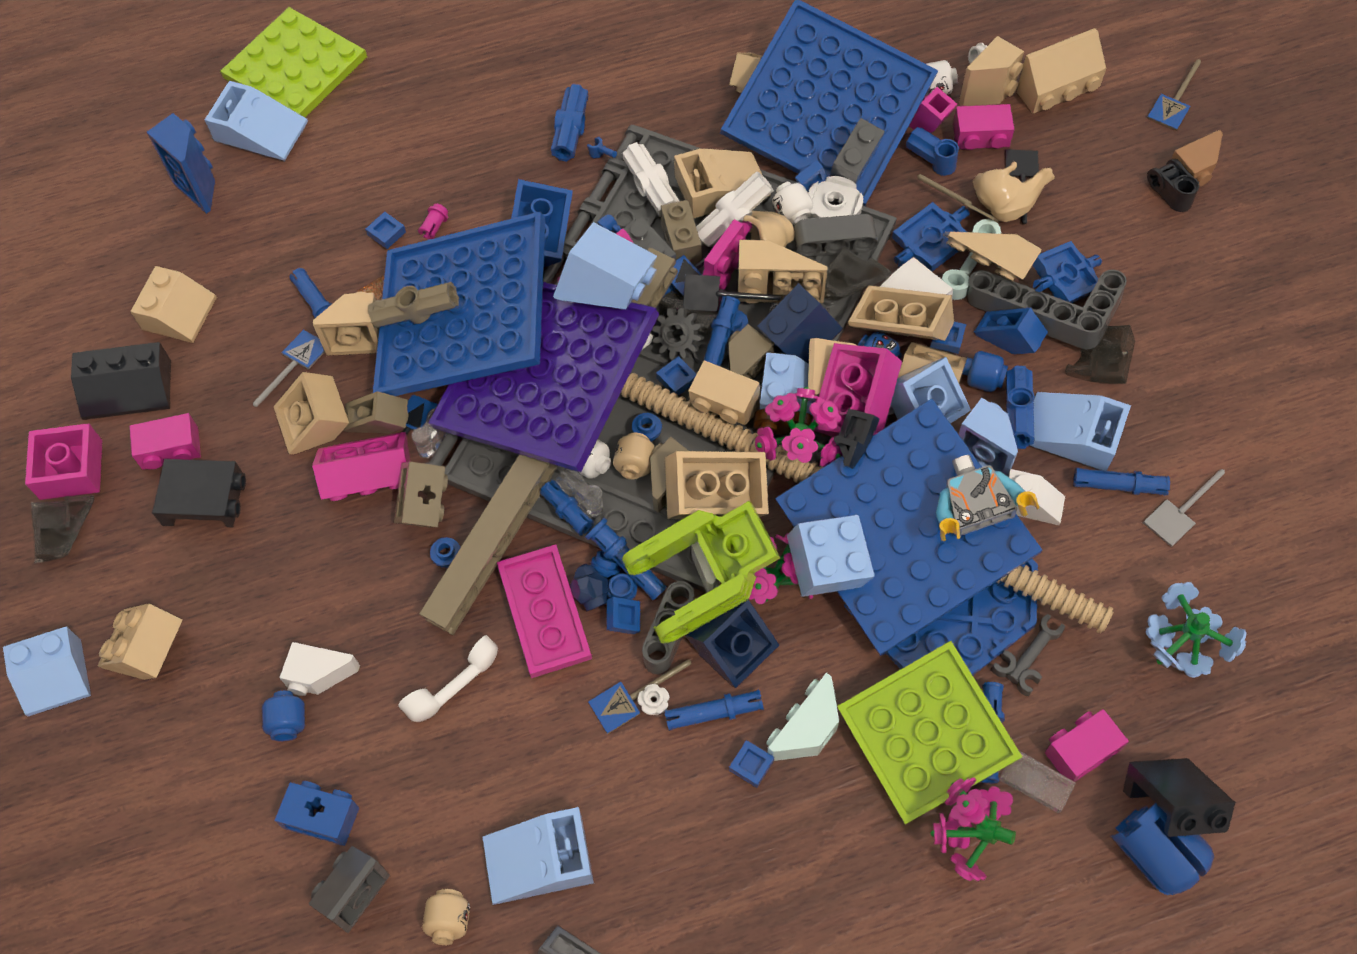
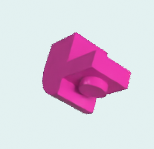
(933, 111)

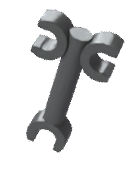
(1018, 671)

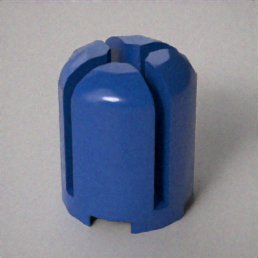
(1166, 861)

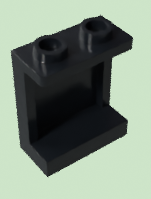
(199, 491)
(1184, 793)

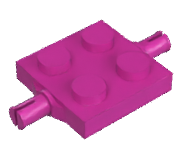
(725, 254)

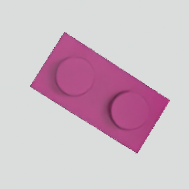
(983, 126)
(164, 439)
(1086, 745)

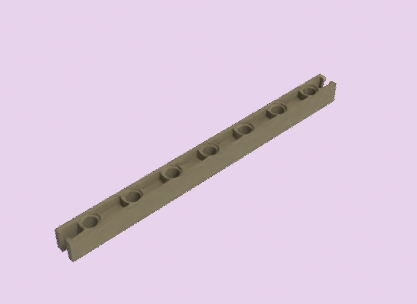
(509, 509)

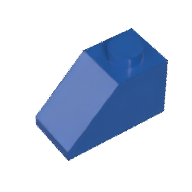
(1012, 330)

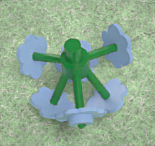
(1198, 627)

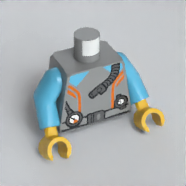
(979, 499)

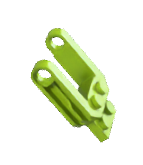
(734, 549)

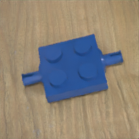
(924, 238)
(1066, 272)

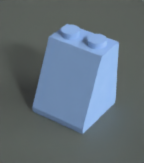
(605, 270)

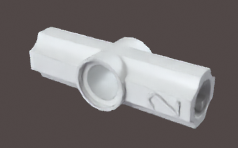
(649, 177)
(734, 206)

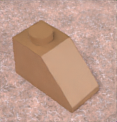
(1200, 156)

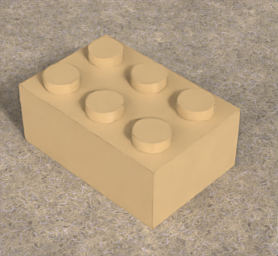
(715, 482)

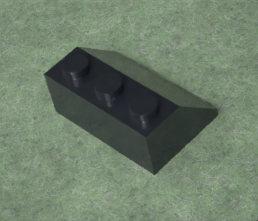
(121, 380)

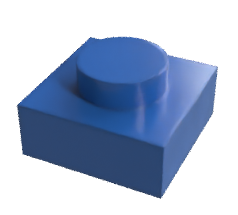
(811, 174)
(385, 230)
(953, 340)
(676, 376)
(623, 615)
(751, 763)

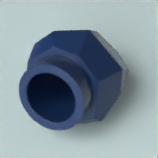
(589, 587)

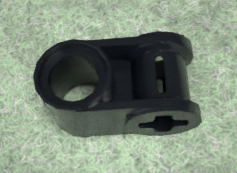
(1175, 185)

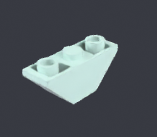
(808, 725)

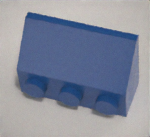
(184, 159)
(554, 206)

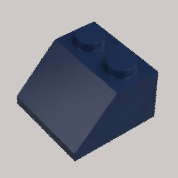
(797, 321)
(734, 643)

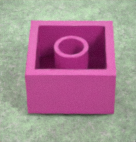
(64, 461)

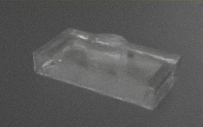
(1038, 782)

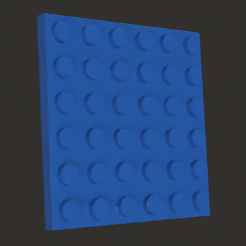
(818, 86)
(498, 311)
(896, 500)

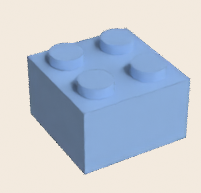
(830, 555)

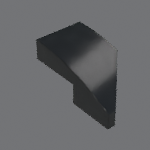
(855, 435)

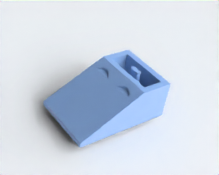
(254, 122)
(1079, 426)
(538, 856)

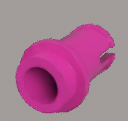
(436, 216)

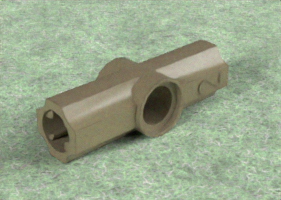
(413, 304)

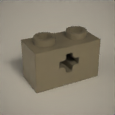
(681, 230)
(413, 509)

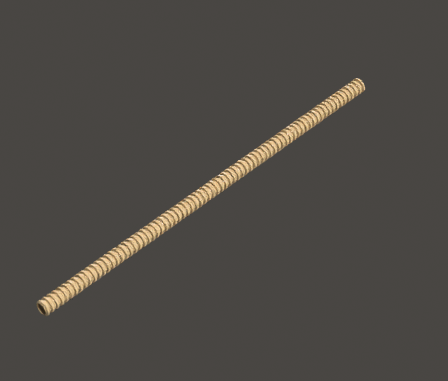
(743, 441)

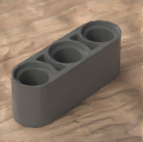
(832, 234)
(664, 612)

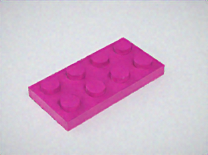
(544, 611)

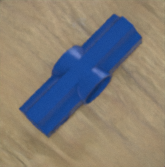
(569, 122)
(1020, 405)

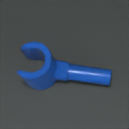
(599, 149)
(609, 223)

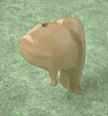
(1007, 195)
(770, 227)

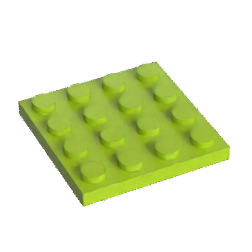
(295, 62)
(928, 731)

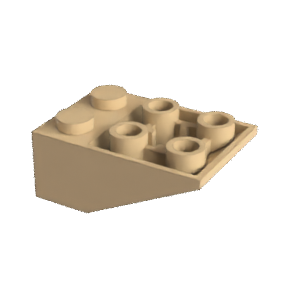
(710, 175)
(1007, 252)
(777, 270)

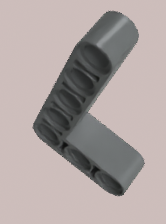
(1062, 319)

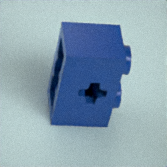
(331, 825)

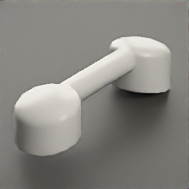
(423, 705)

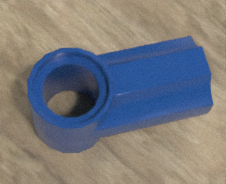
(941, 153)

